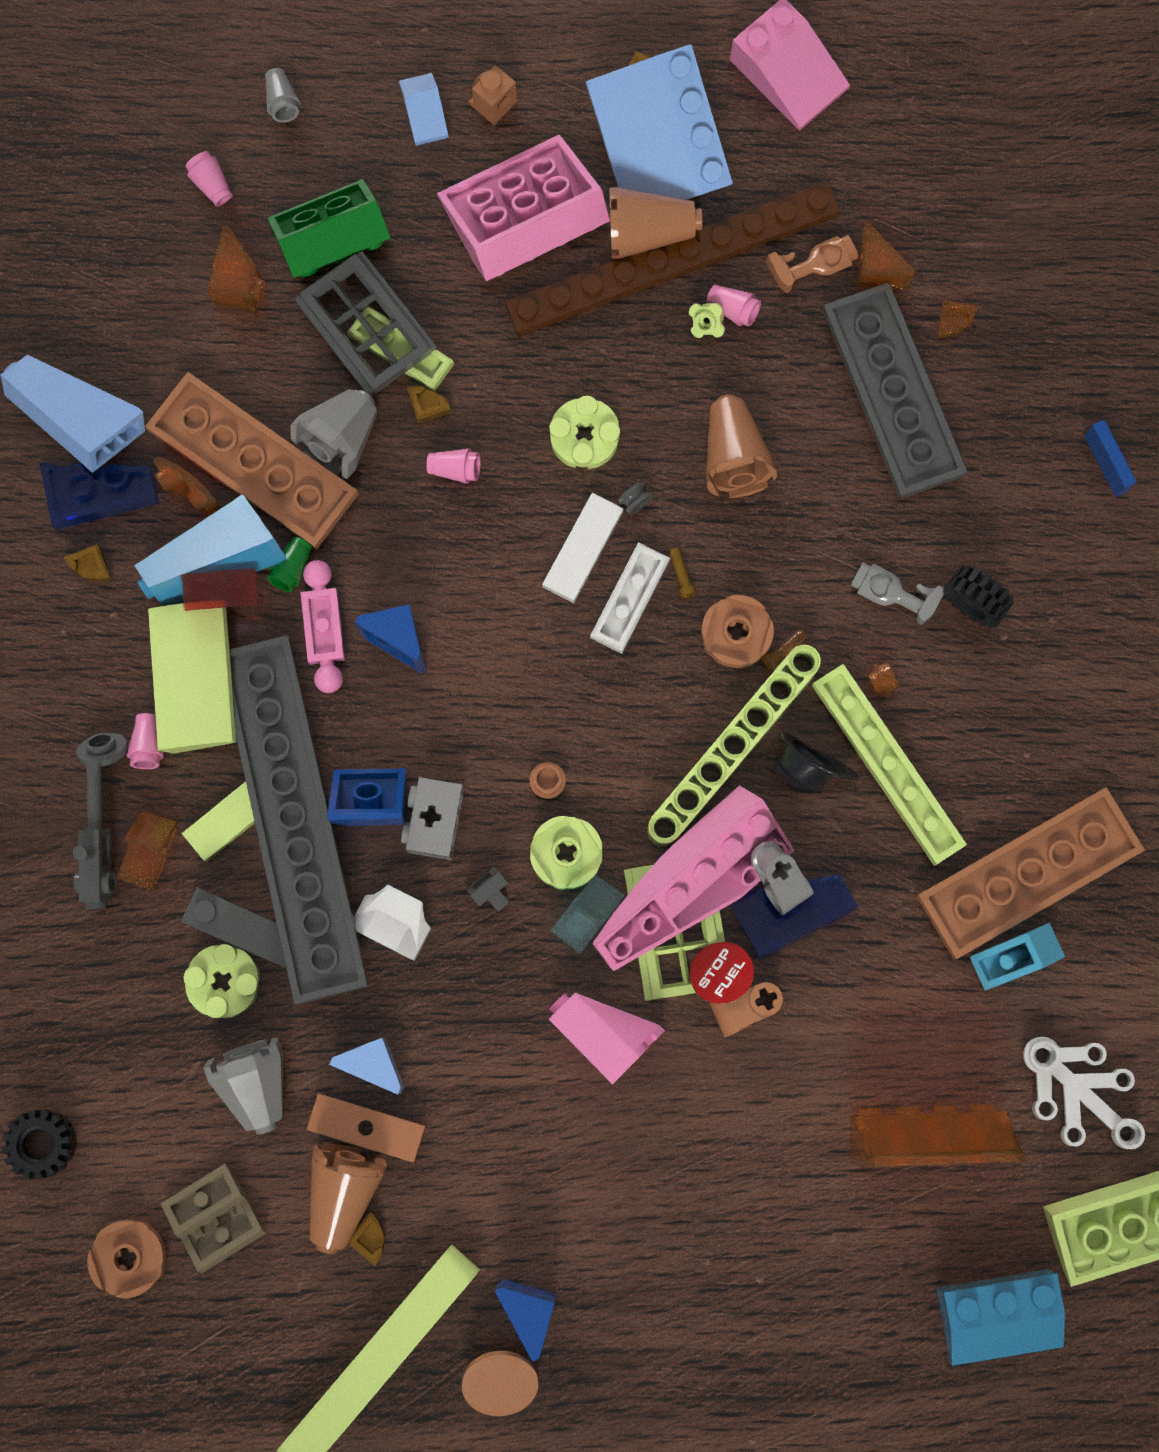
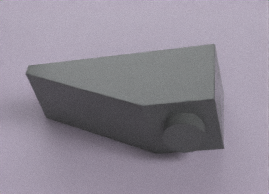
(234, 925)

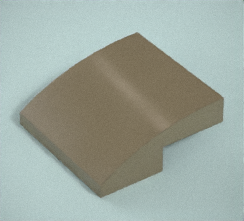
(213, 1218)

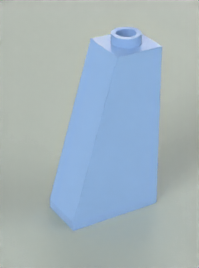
(73, 412)

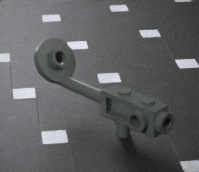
(95, 877)

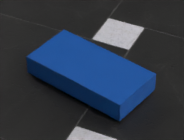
(1110, 458)

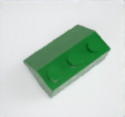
(329, 228)

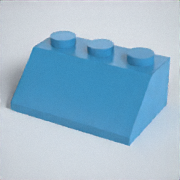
(1002, 1316)

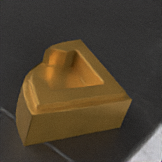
(427, 403)
(89, 564)
(369, 1239)

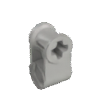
(780, 876)

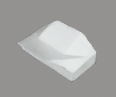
(393, 921)

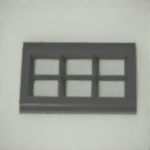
(392, 306)

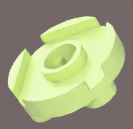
(585, 413)
(570, 832)
(201, 977)

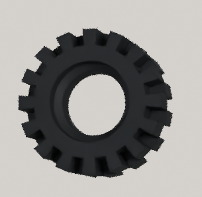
(978, 596)
(16, 1144)

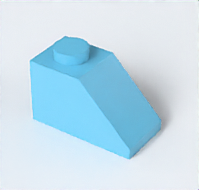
(1017, 957)

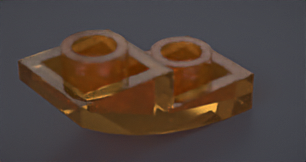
(181, 481)

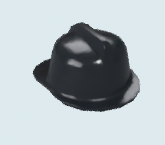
(808, 767)

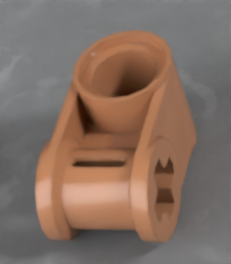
(744, 1011)

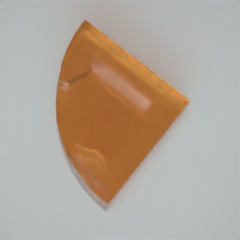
(955, 318)

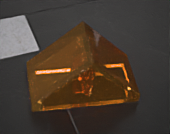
(881, 262)

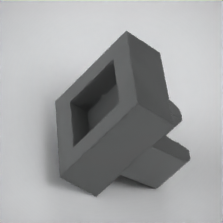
(488, 888)

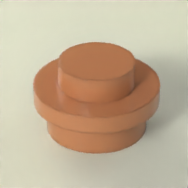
(547, 780)

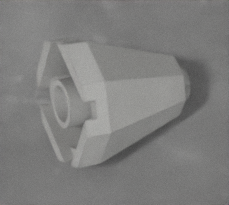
(336, 430)
(251, 1083)

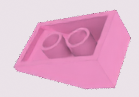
(788, 64)

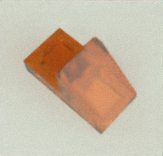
(147, 849)

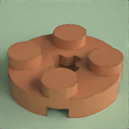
(755, 621)
(108, 1246)

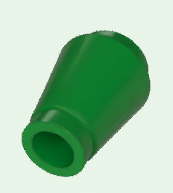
(290, 571)

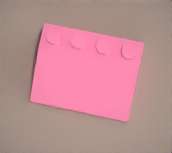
(524, 207)

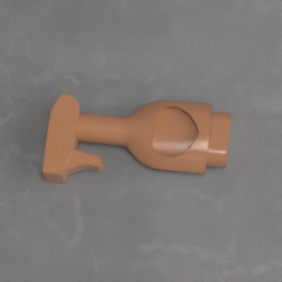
(823, 260)

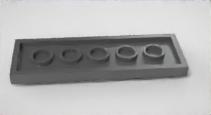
(894, 391)

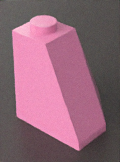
(603, 1033)

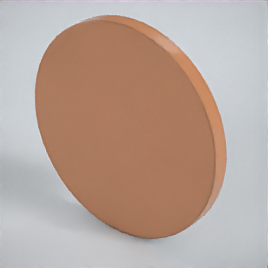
(499, 1383)

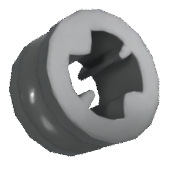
(636, 498)

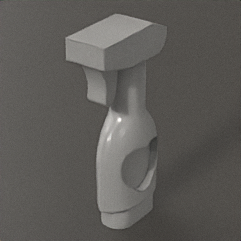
(887, 589)

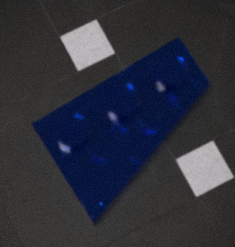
(82, 496)
(772, 931)

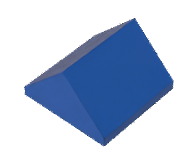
(395, 633)
(368, 797)
(528, 1312)

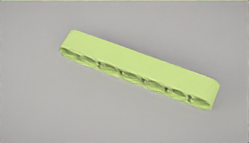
(741, 729)
(382, 1354)

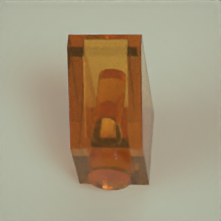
(234, 275)

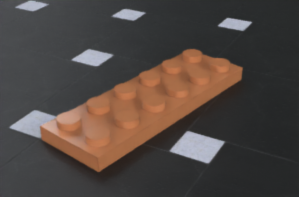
(252, 460)
(1030, 873)

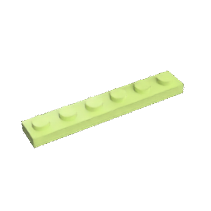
(889, 764)

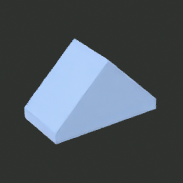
(424, 109)
(373, 1064)

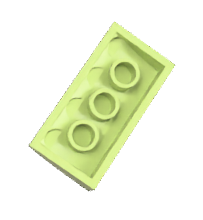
(191, 678)
(1107, 1229)

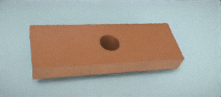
(344, 1120)

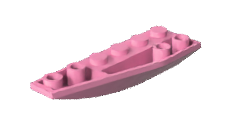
(692, 878)

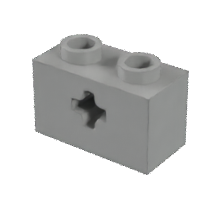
(440, 838)

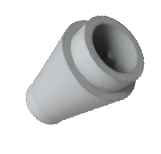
(280, 96)

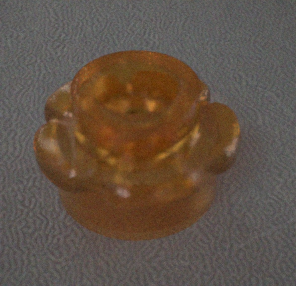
(883, 679)

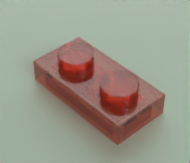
(219, 589)

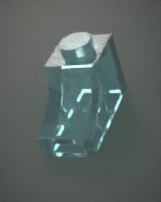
(587, 914)

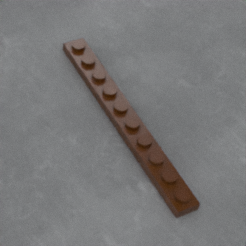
(653, 267)

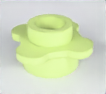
(714, 313)

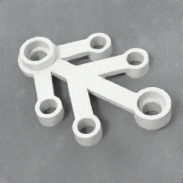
(1077, 1089)

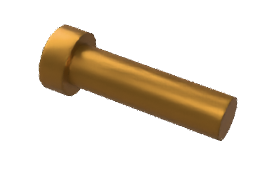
(686, 589)

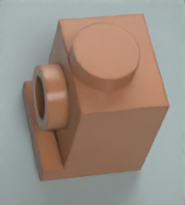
(489, 90)

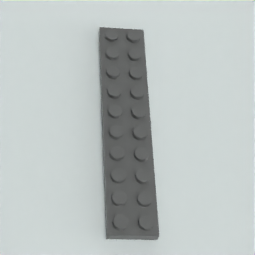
(293, 823)

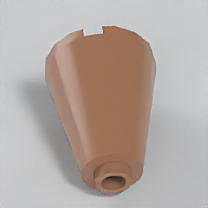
(649, 221)
(736, 451)
(340, 1192)

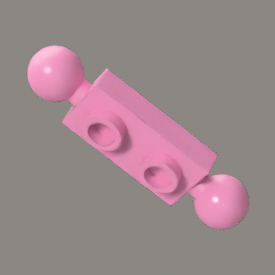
(322, 626)

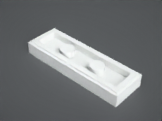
(582, 548)
(630, 598)

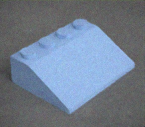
(660, 127)

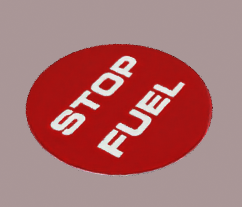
(721, 973)

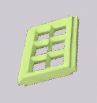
(649, 962)

